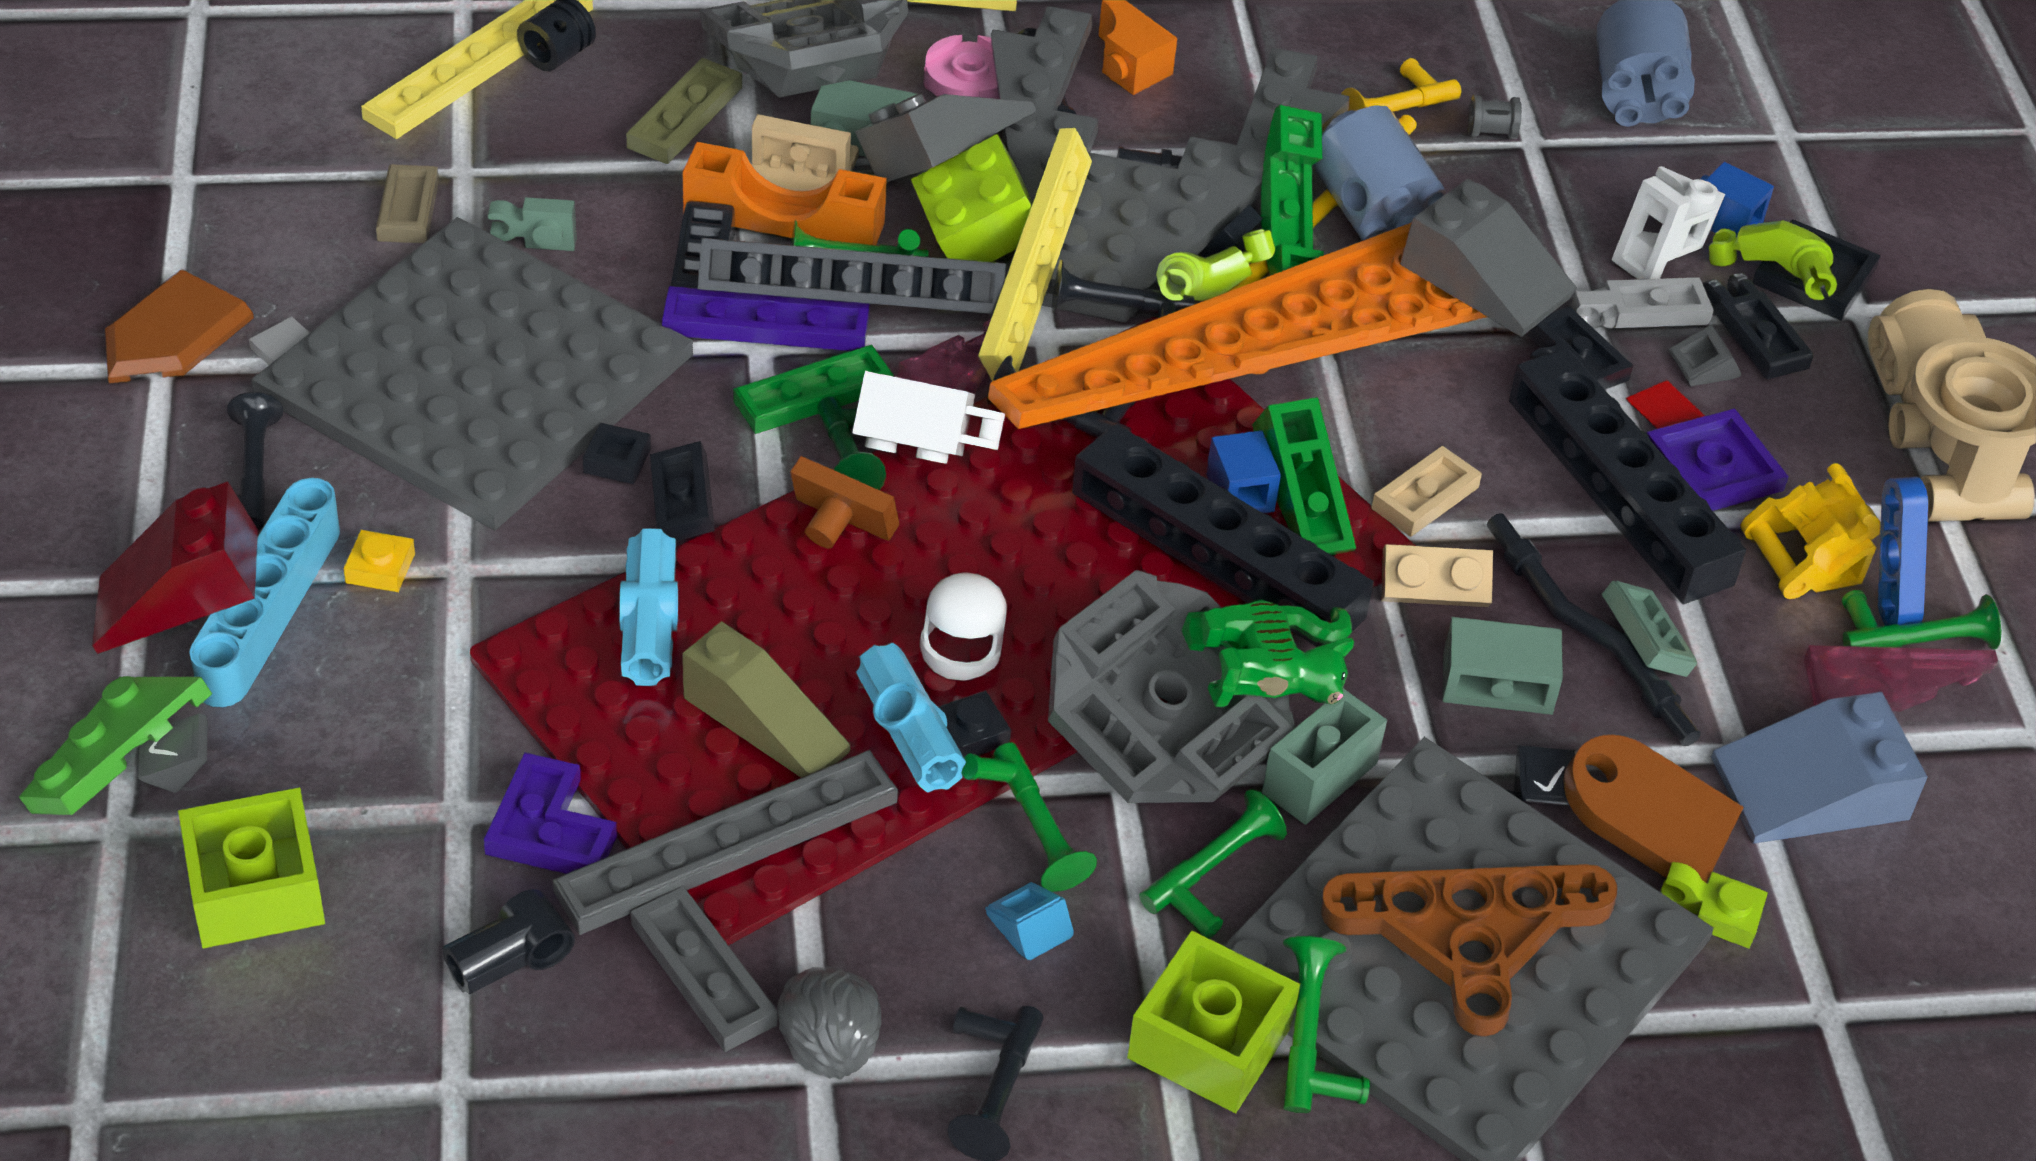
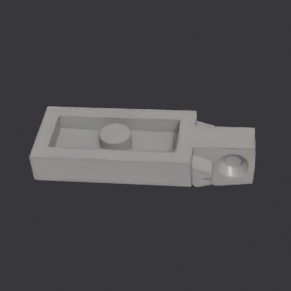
(1645, 303)

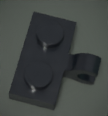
(1569, 330)

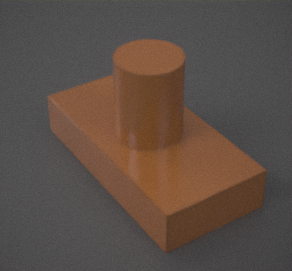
(841, 502)

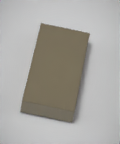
(407, 204)

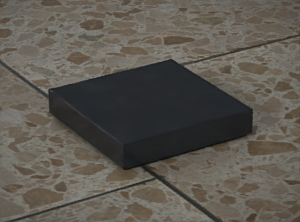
(1850, 266)

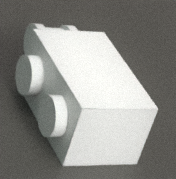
(921, 416)

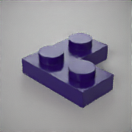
(535, 822)

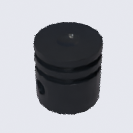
(563, 30)

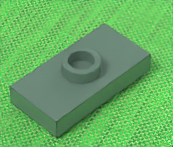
(1649, 628)

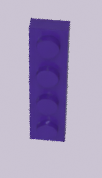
(766, 319)

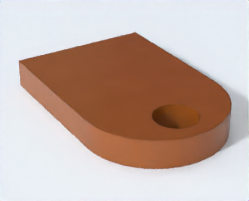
(1649, 805)

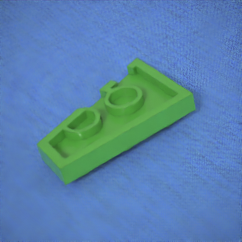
(94, 753)

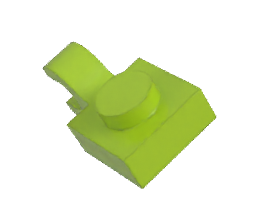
(1721, 902)

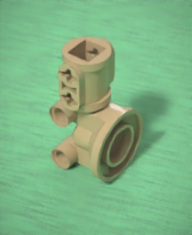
(1963, 400)

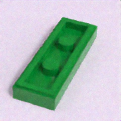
(798, 391)

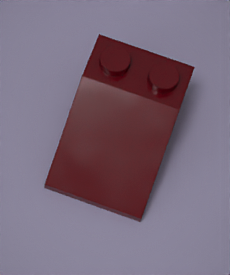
(179, 569)

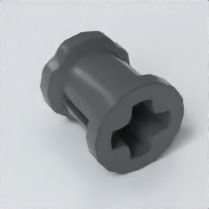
(1494, 117)

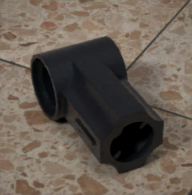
(524, 934)

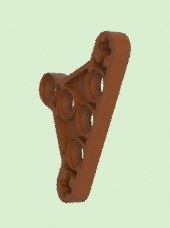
(1441, 927)

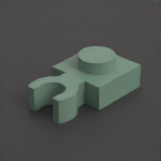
(541, 222)

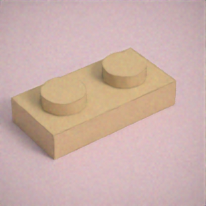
(1426, 491)
(1437, 575)

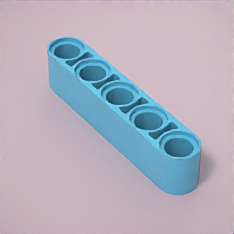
(289, 556)

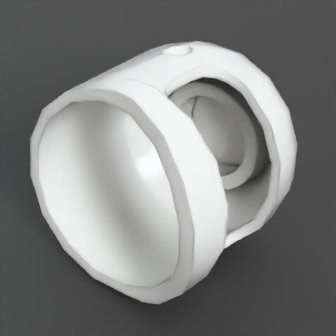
(965, 608)

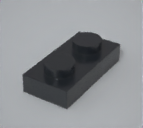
(682, 491)

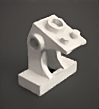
(1687, 215)

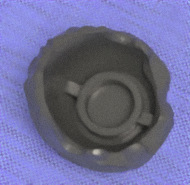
(829, 1020)

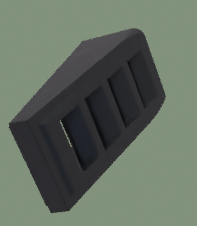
(699, 222)

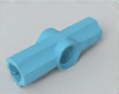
(648, 607)
(910, 717)

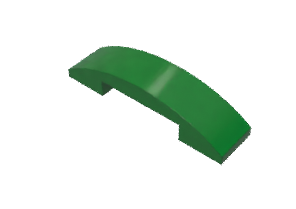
(1286, 187)

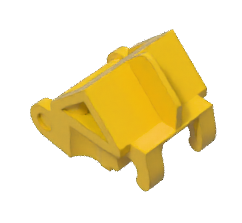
(1833, 524)

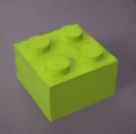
(975, 202)
(251, 867)
(1213, 1021)

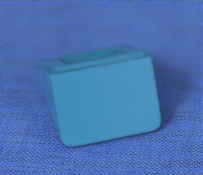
(1032, 919)

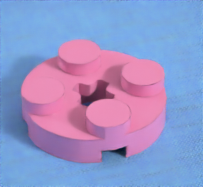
(961, 68)

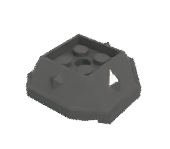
(806, 42)
(1107, 687)

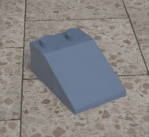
(1823, 771)

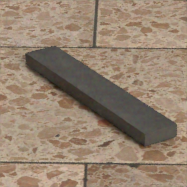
(724, 841)

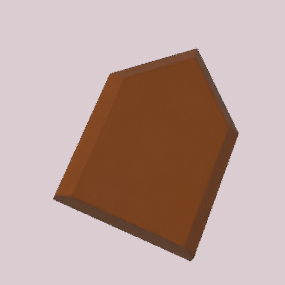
(173, 328)

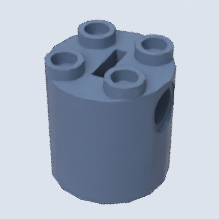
(1645, 61)
(1375, 171)

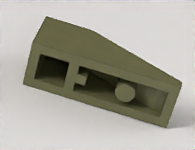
(759, 702)

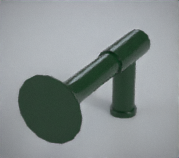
(854, 464)

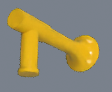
(1425, 93)

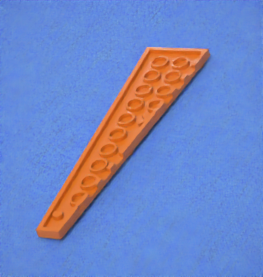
(1281, 320)

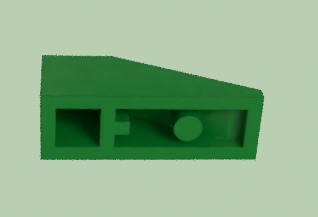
(1308, 480)

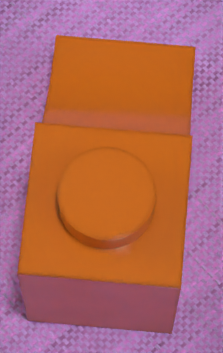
(1136, 47)

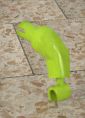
(1779, 241)
(1211, 276)

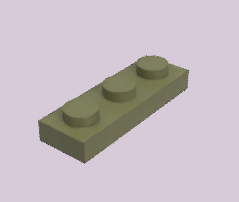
(684, 110)

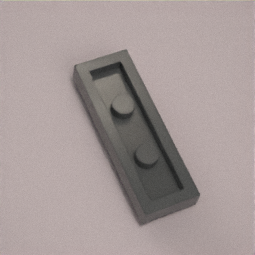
(704, 969)

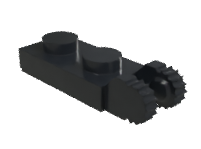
(1758, 327)

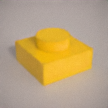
(379, 561)

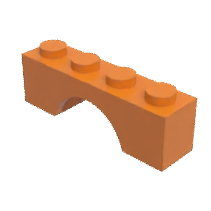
(842, 210)

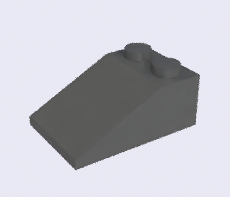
(928, 132)
(1486, 258)

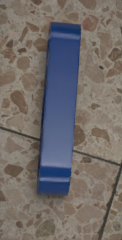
(1903, 551)

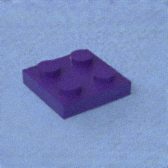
(1721, 459)

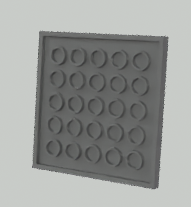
(474, 371)
(1397, 1019)

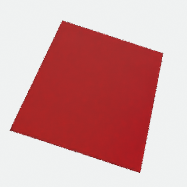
(1664, 405)

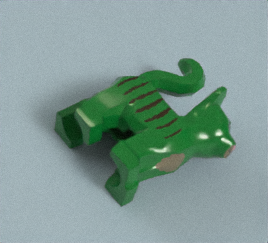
(1263, 655)

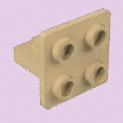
(799, 153)

